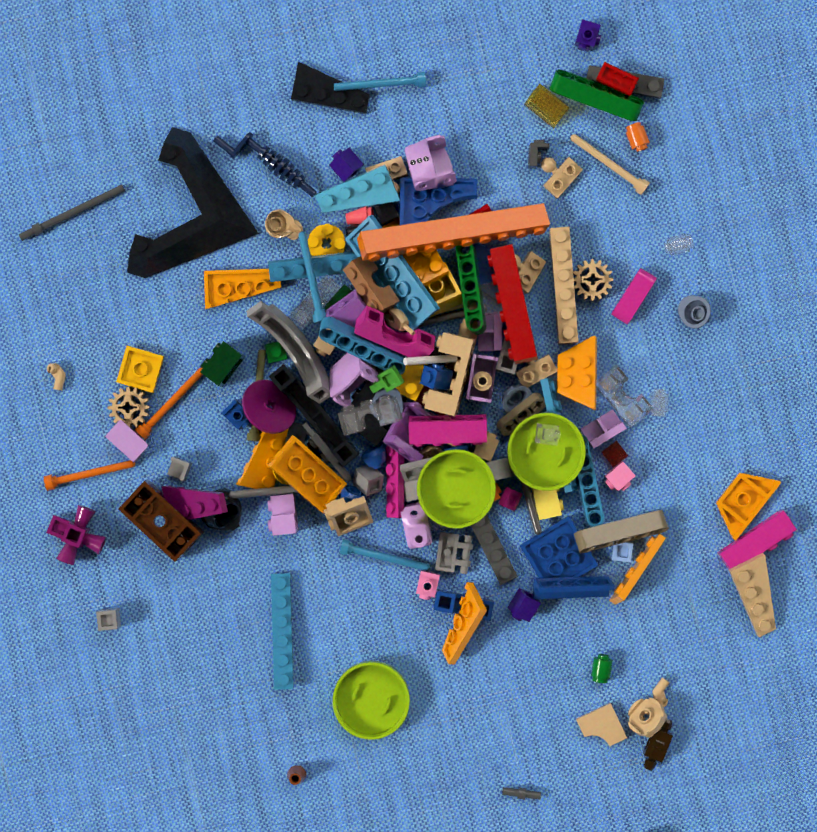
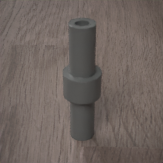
(521, 793)

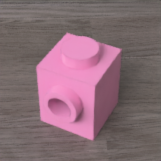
(619, 477)

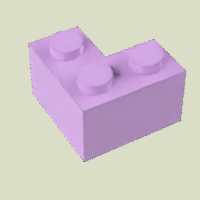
(283, 514)

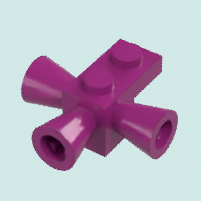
(75, 534)

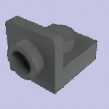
(534, 156)

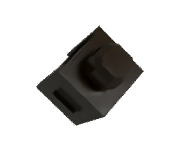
(658, 746)

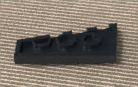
(318, 89)

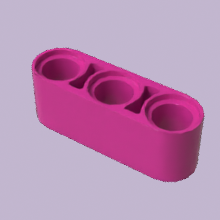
(633, 296)

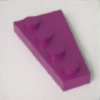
(195, 503)

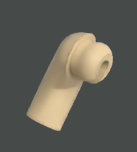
(59, 375)
(658, 692)

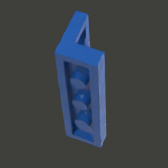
(572, 587)

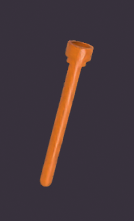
(145, 429)
(54, 481)

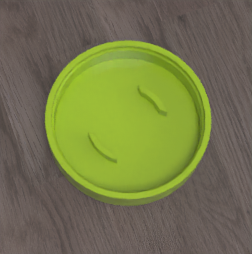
(546, 465)
(456, 488)
(371, 700)

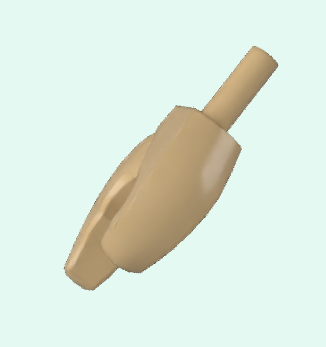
(398, 320)

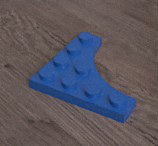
(423, 205)

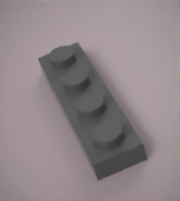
(646, 85)
(494, 550)

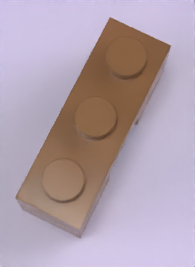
(377, 297)

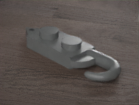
(326, 454)

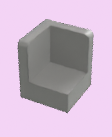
(179, 468)
(368, 480)
(108, 619)

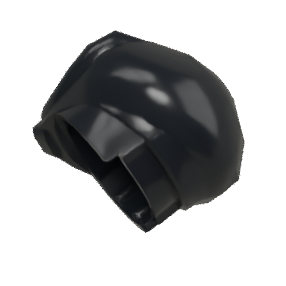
(227, 520)

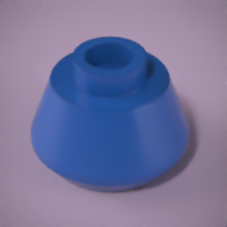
(374, 456)
(350, 492)

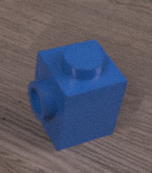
(436, 376)

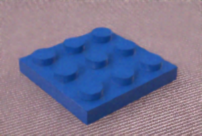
(556, 552)

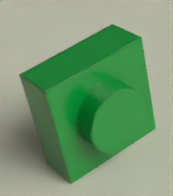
(275, 352)

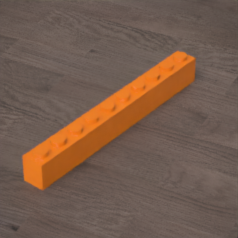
(452, 232)

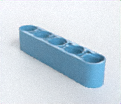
(354, 345)
(584, 490)

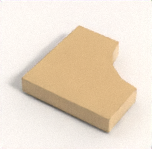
(602, 723)

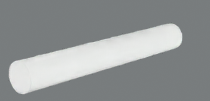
(429, 359)

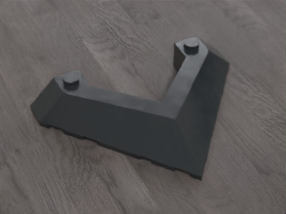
(218, 226)

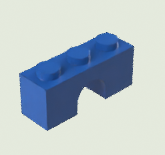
(449, 603)

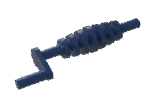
(269, 158)

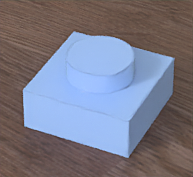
(622, 552)

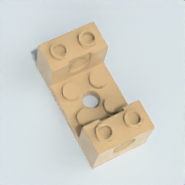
(445, 401)

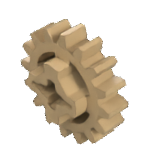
(592, 271)
(129, 399)

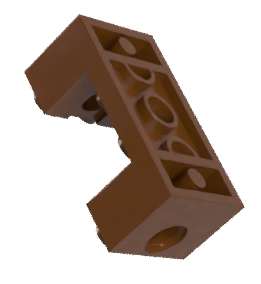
(176, 534)

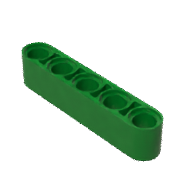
(596, 95)
(471, 296)

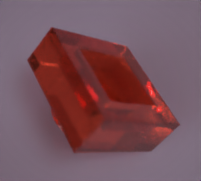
(614, 453)

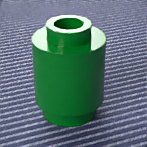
(601, 668)

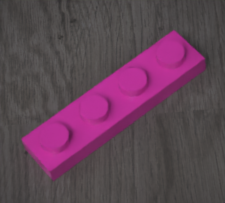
(395, 483)

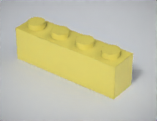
(547, 503)

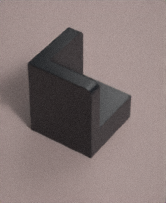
(386, 213)
(298, 431)

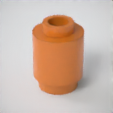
(637, 137)

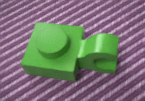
(388, 379)

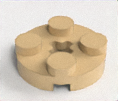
(653, 723)

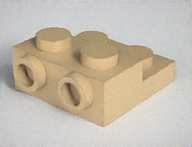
(347, 516)

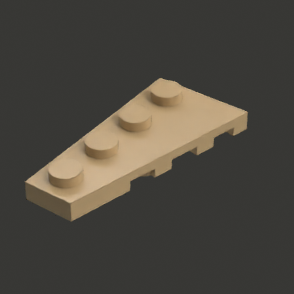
(754, 590)

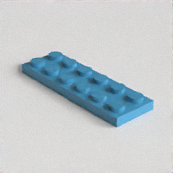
(396, 272)

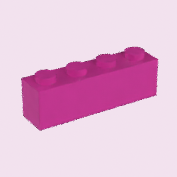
(448, 429)
(758, 539)

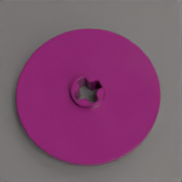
(266, 419)

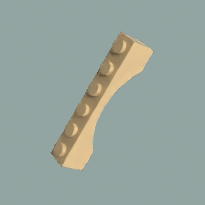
(563, 285)

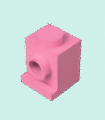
(427, 577)

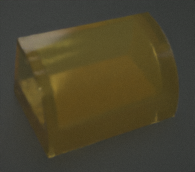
(546, 106)

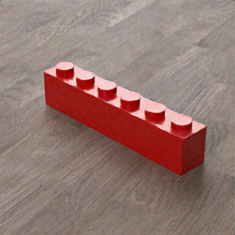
(513, 304)

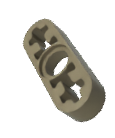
(534, 409)

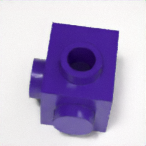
(588, 36)
(346, 164)
(523, 605)

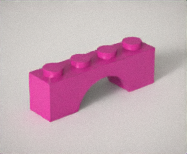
(372, 326)

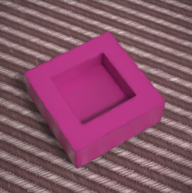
(510, 499)

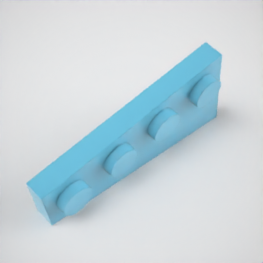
(363, 190)

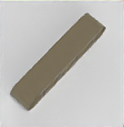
(621, 531)

